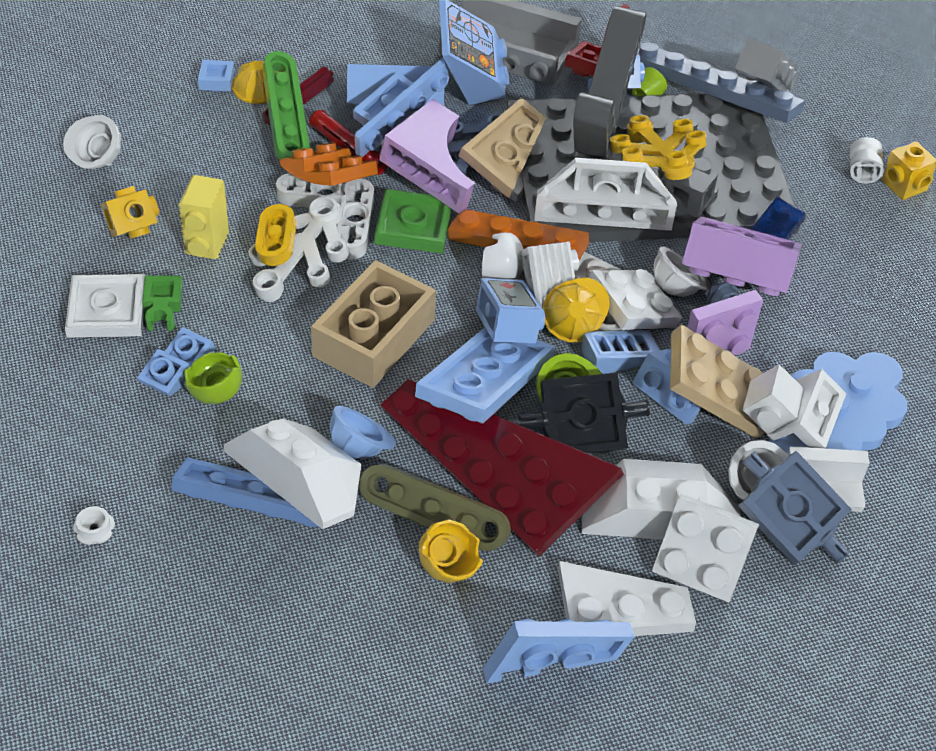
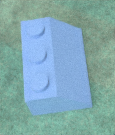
(365, 79)

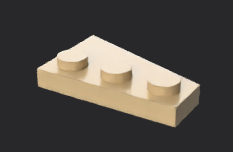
(505, 145)

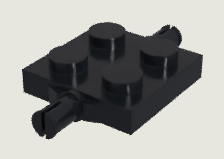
(585, 412)

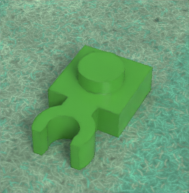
(161, 298)

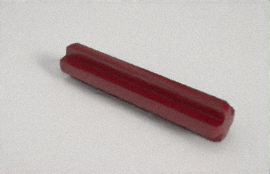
(310, 87)

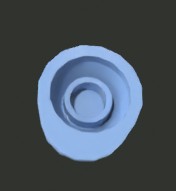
(358, 434)

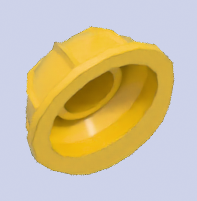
(249, 83)
(576, 309)

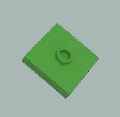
(412, 221)

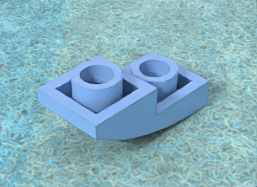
(166, 369)

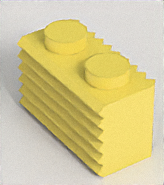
(204, 217)

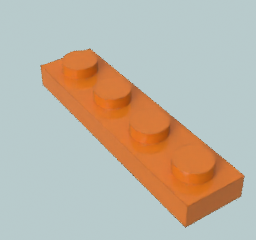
(479, 227)

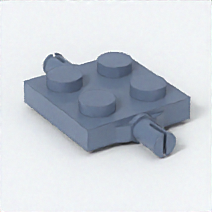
(795, 507)

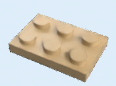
(712, 378)

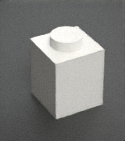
(773, 399)

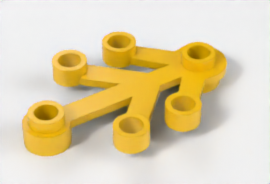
(674, 164)

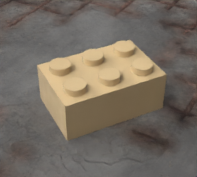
(373, 323)

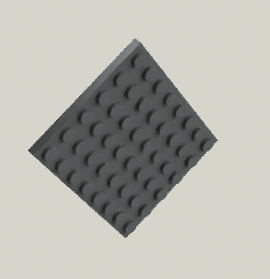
(735, 149)

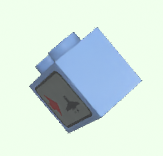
(509, 311)

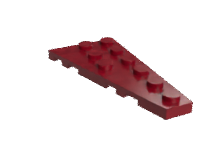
(507, 467)

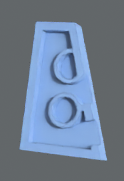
(537, 645)

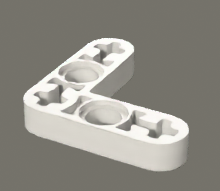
(345, 196)

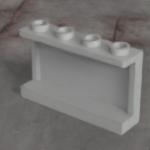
(533, 36)

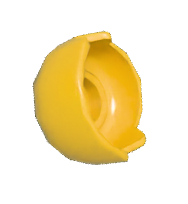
(449, 552)

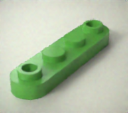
(284, 104)

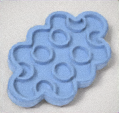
(870, 400)

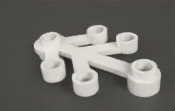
(322, 215)

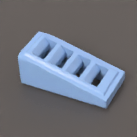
(596, 343)

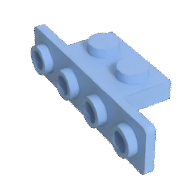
(394, 103)

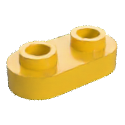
(276, 234)

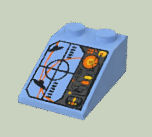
(473, 54)

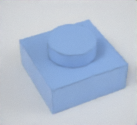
(216, 75)

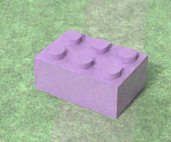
(741, 255)

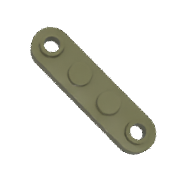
(431, 504)

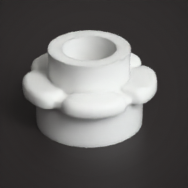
(90, 518)

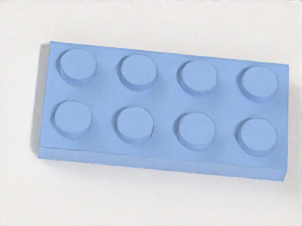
(482, 375)

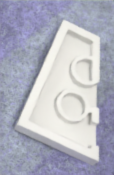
(645, 603)

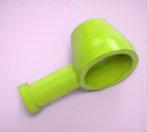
(653, 84)

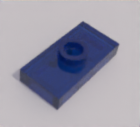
(780, 219)

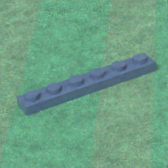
(721, 84)

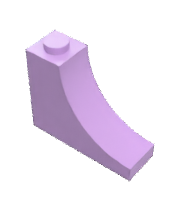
(421, 155)

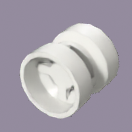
(866, 160)

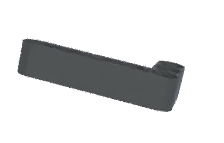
(599, 110)

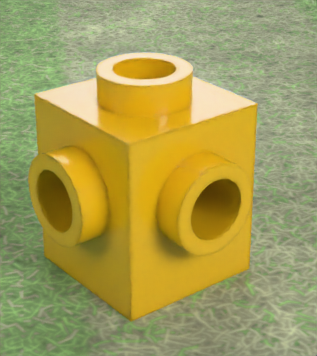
(909, 170)
(118, 215)

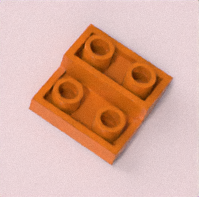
(327, 165)

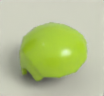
(214, 378)

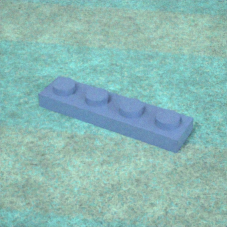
(234, 489)

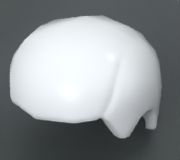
(503, 258)

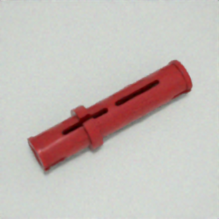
(342, 136)

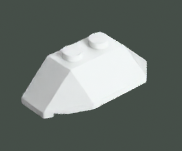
(606, 196)
(301, 469)
(646, 497)

